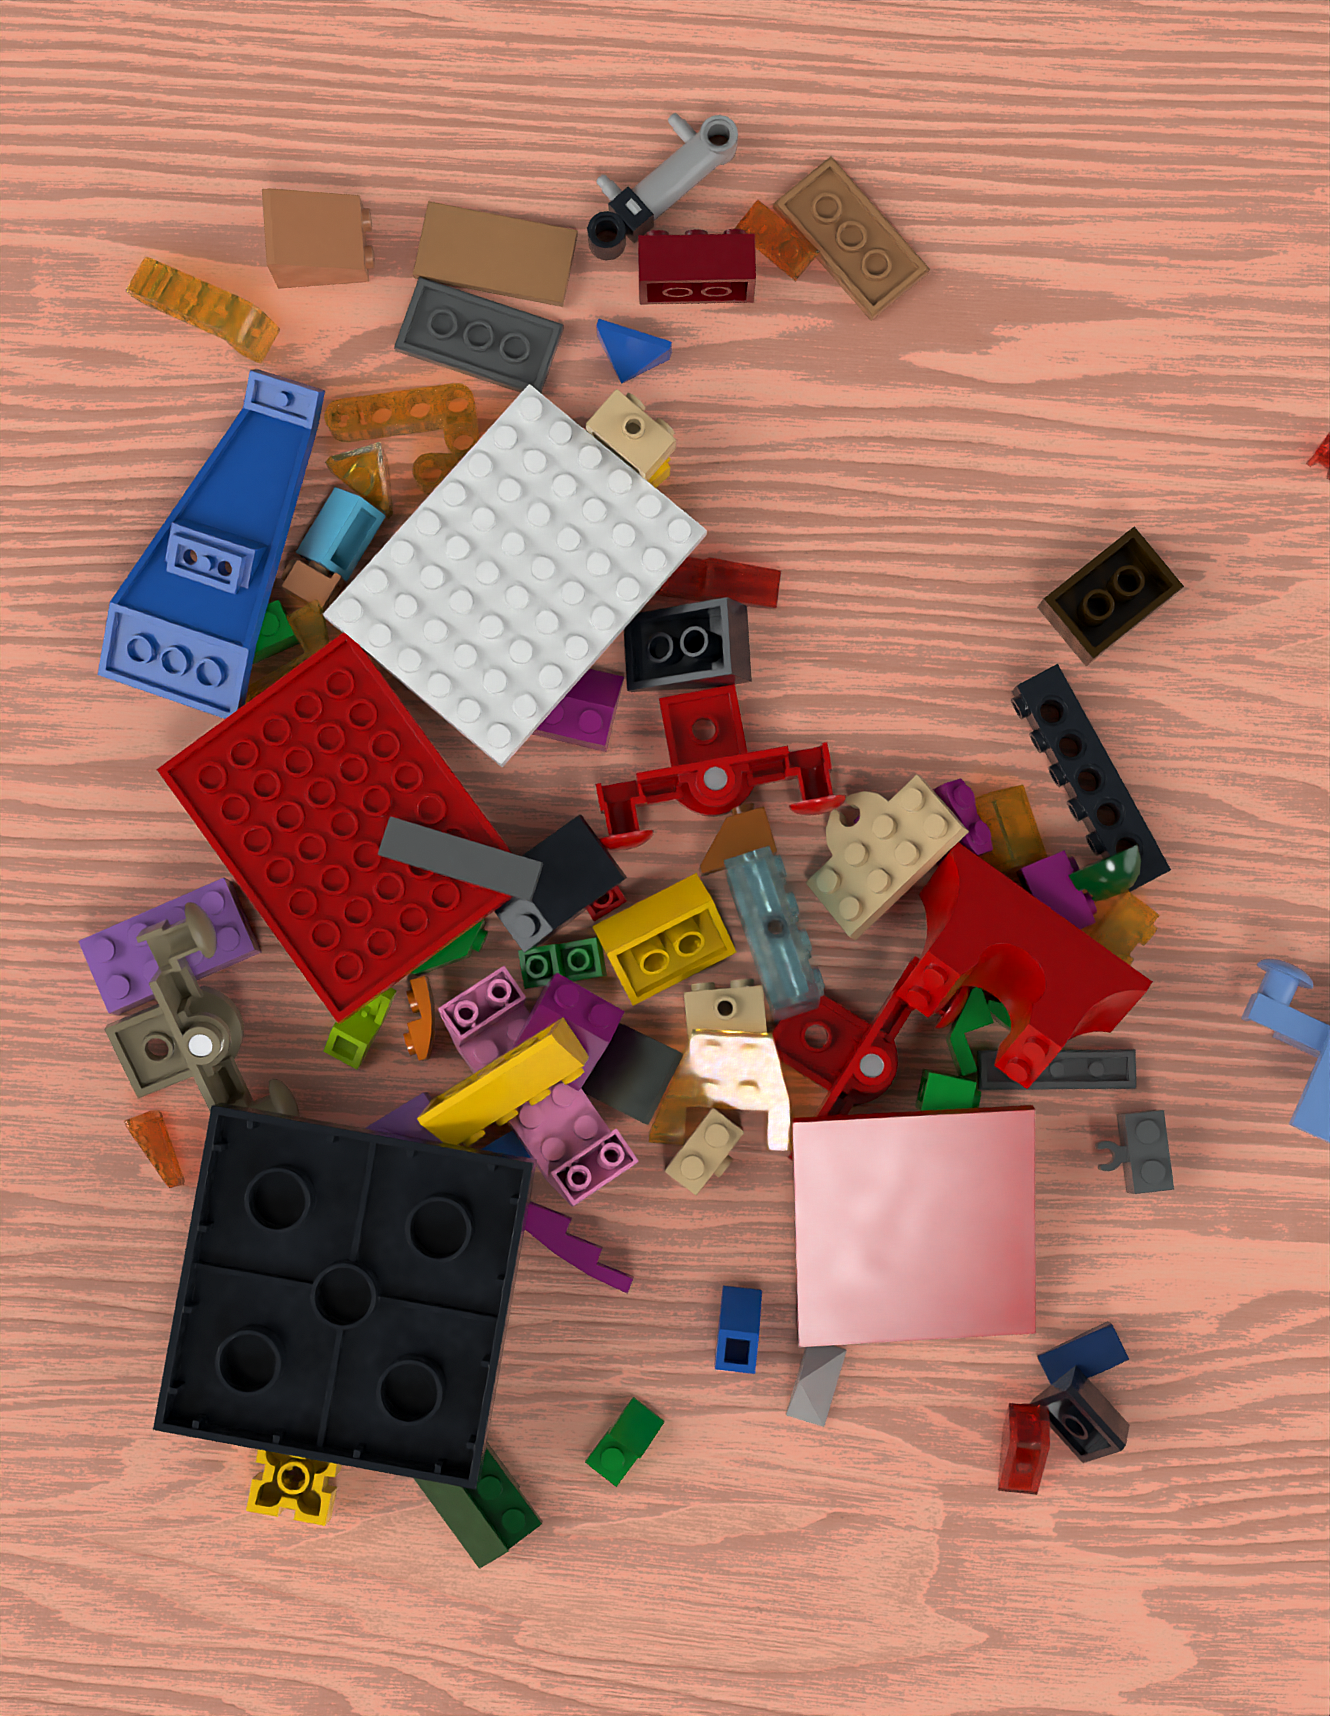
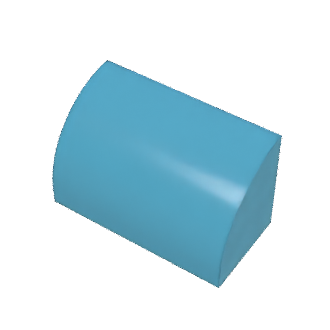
(341, 532)

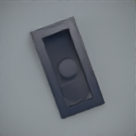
(1090, 1352)

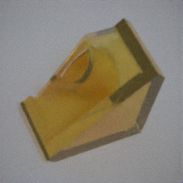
(366, 473)

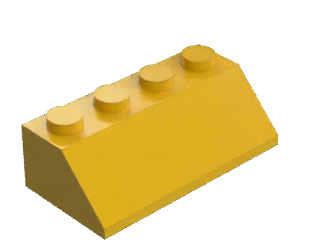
(505, 1084)

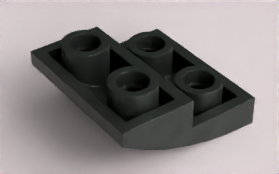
(632, 1073)

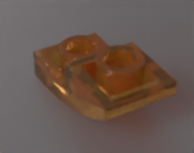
(778, 240)

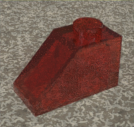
(1024, 1448)

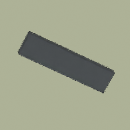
(460, 859)
(1067, 1071)

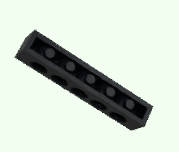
(1053, 689)

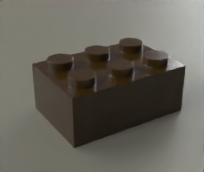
(1110, 596)

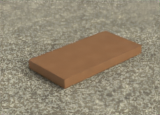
(852, 238)
(495, 254)

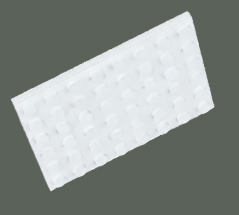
(515, 575)

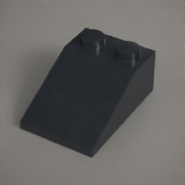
(688, 647)
(572, 878)

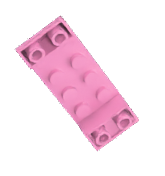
(562, 1130)

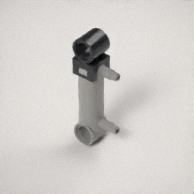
(636, 209)

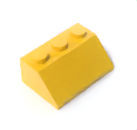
(664, 939)

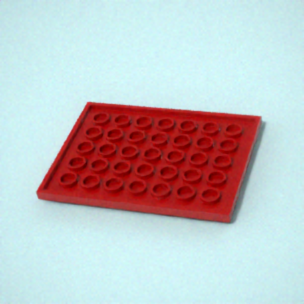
(298, 810)

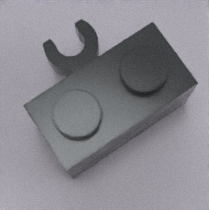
(1142, 1152)

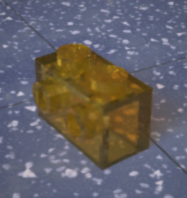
(1125, 926)

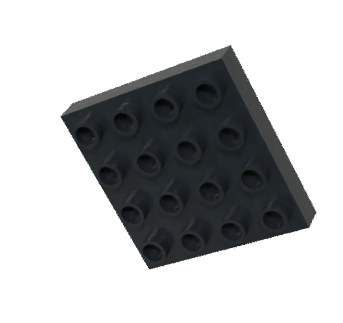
(345, 1295)

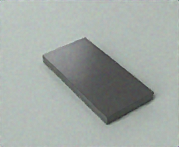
(478, 337)

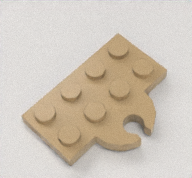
(882, 852)

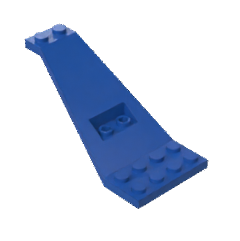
(191, 624)

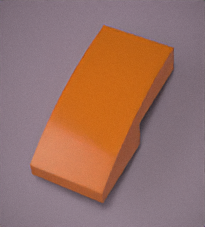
(421, 1031)

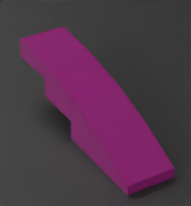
(551, 1230)

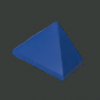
(631, 350)

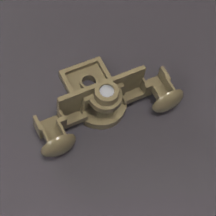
(194, 1021)

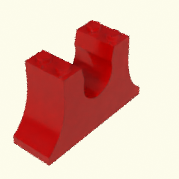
(1025, 954)

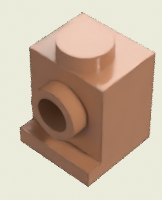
(312, 583)

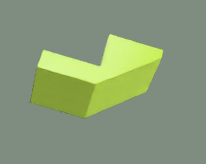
(354, 1037)

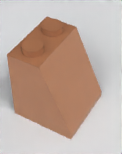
(316, 238)

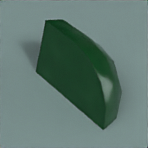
(1109, 875)

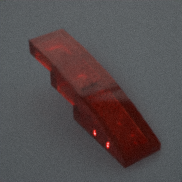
(719, 578)

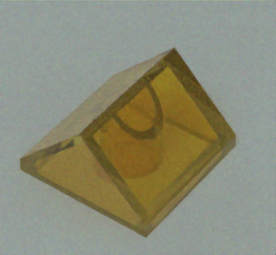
(1012, 829)

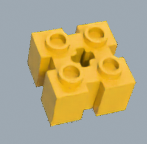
(276, 1490)

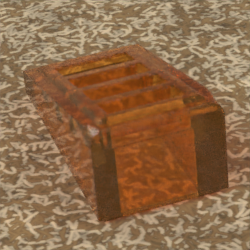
(154, 1140)

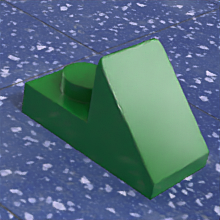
(625, 1441)

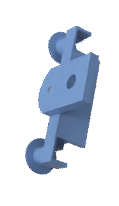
(1301, 1031)

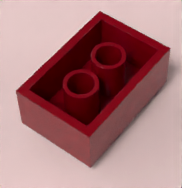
(697, 267)

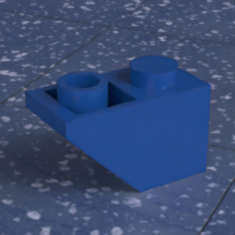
(738, 1329)

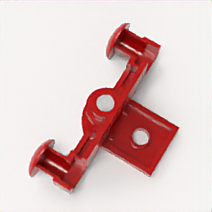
(712, 773)
(858, 1056)

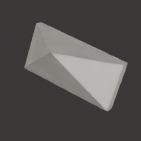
(816, 1383)

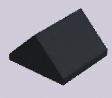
(1083, 1417)

